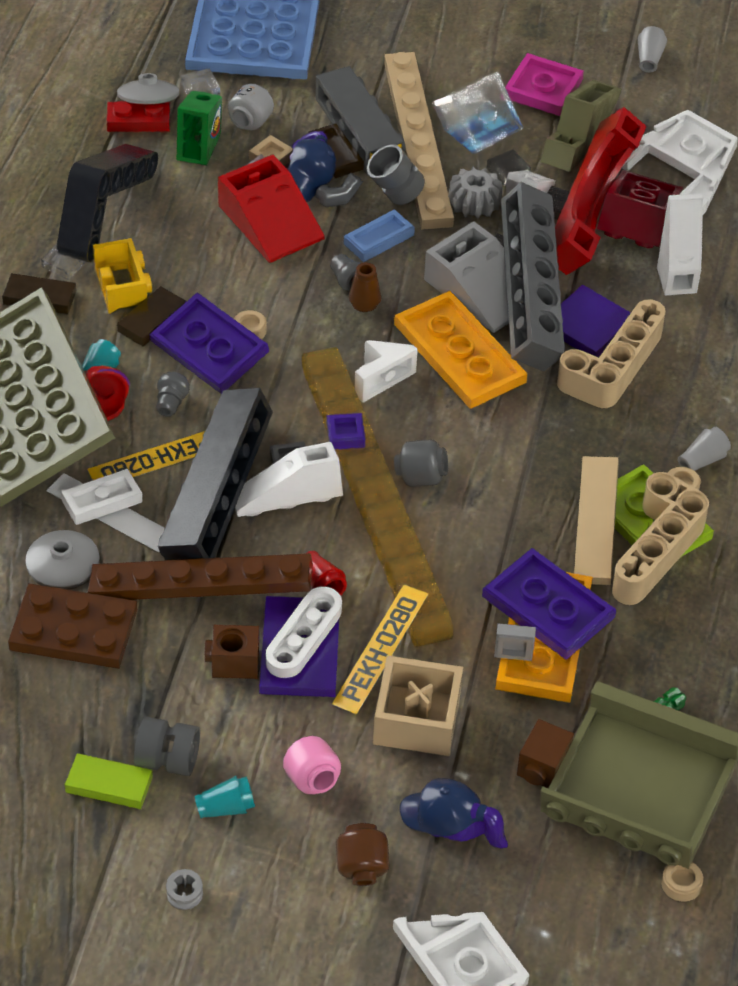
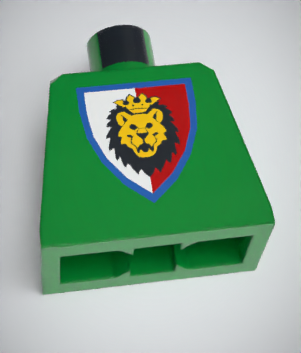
(198, 115)

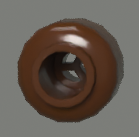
(362, 854)

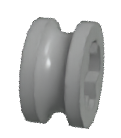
(184, 877)

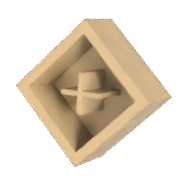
(417, 705)

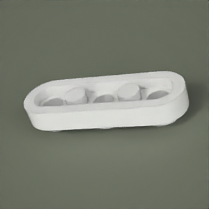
(303, 621)

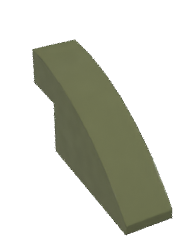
(578, 123)

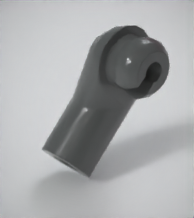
(339, 195)

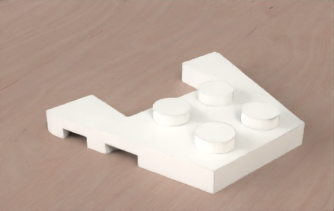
(691, 147)

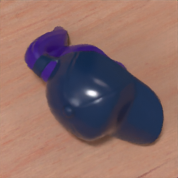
(312, 163)
(452, 812)

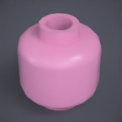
(312, 765)

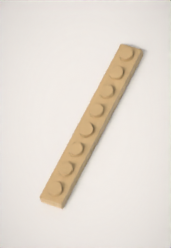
(420, 143)

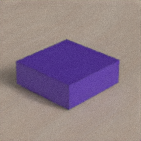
(346, 430)

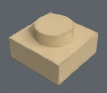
(272, 146)

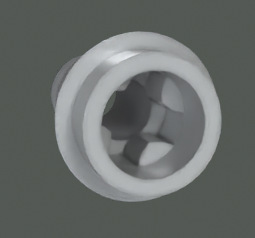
(651, 46)
(706, 449)

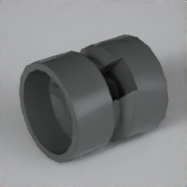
(395, 174)
(154, 741)

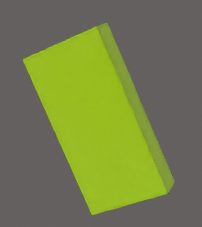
(108, 781)

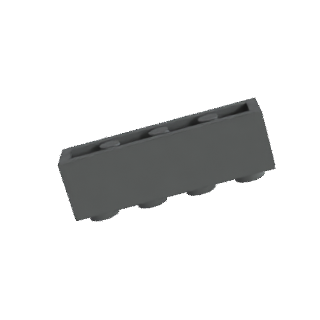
(355, 112)

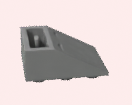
(474, 271)

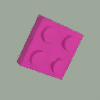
(543, 83)

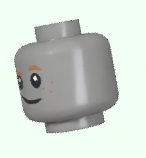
(250, 107)

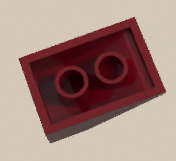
(636, 208)

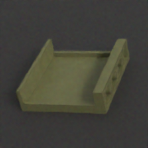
(643, 775)

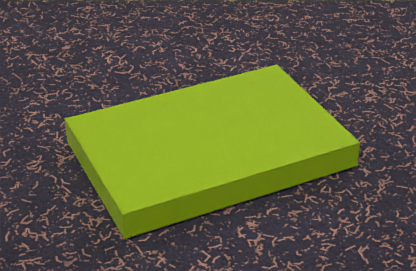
(630, 516)

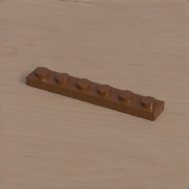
(203, 577)

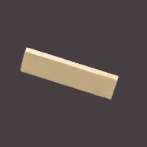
(597, 518)

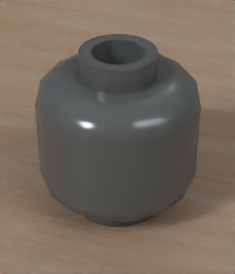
(421, 463)

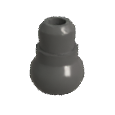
(344, 270)
(172, 389)

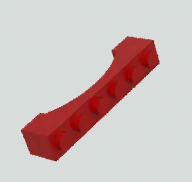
(607, 153)

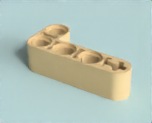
(605, 378)
(679, 520)

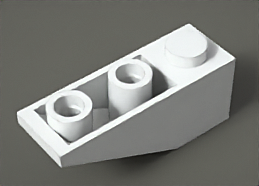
(681, 245)
(296, 479)

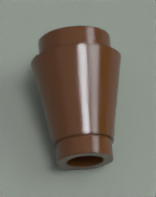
(365, 288)

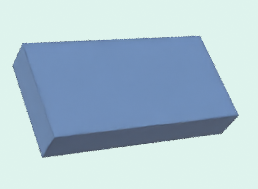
(379, 235)

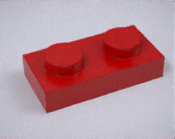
(134, 117)

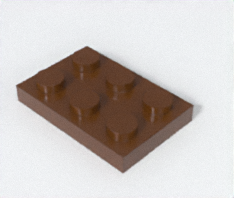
(73, 625)

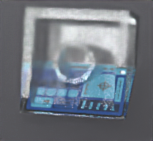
(478, 113)

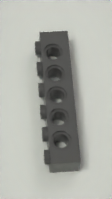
(532, 277)

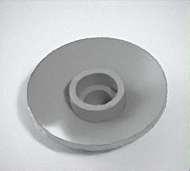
(148, 90)
(57, 569)

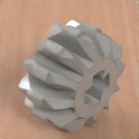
(475, 192)

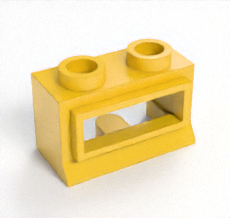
(119, 256)

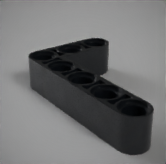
(87, 193)

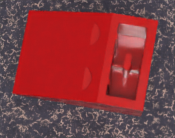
(268, 208)

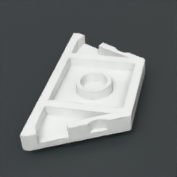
(461, 951)

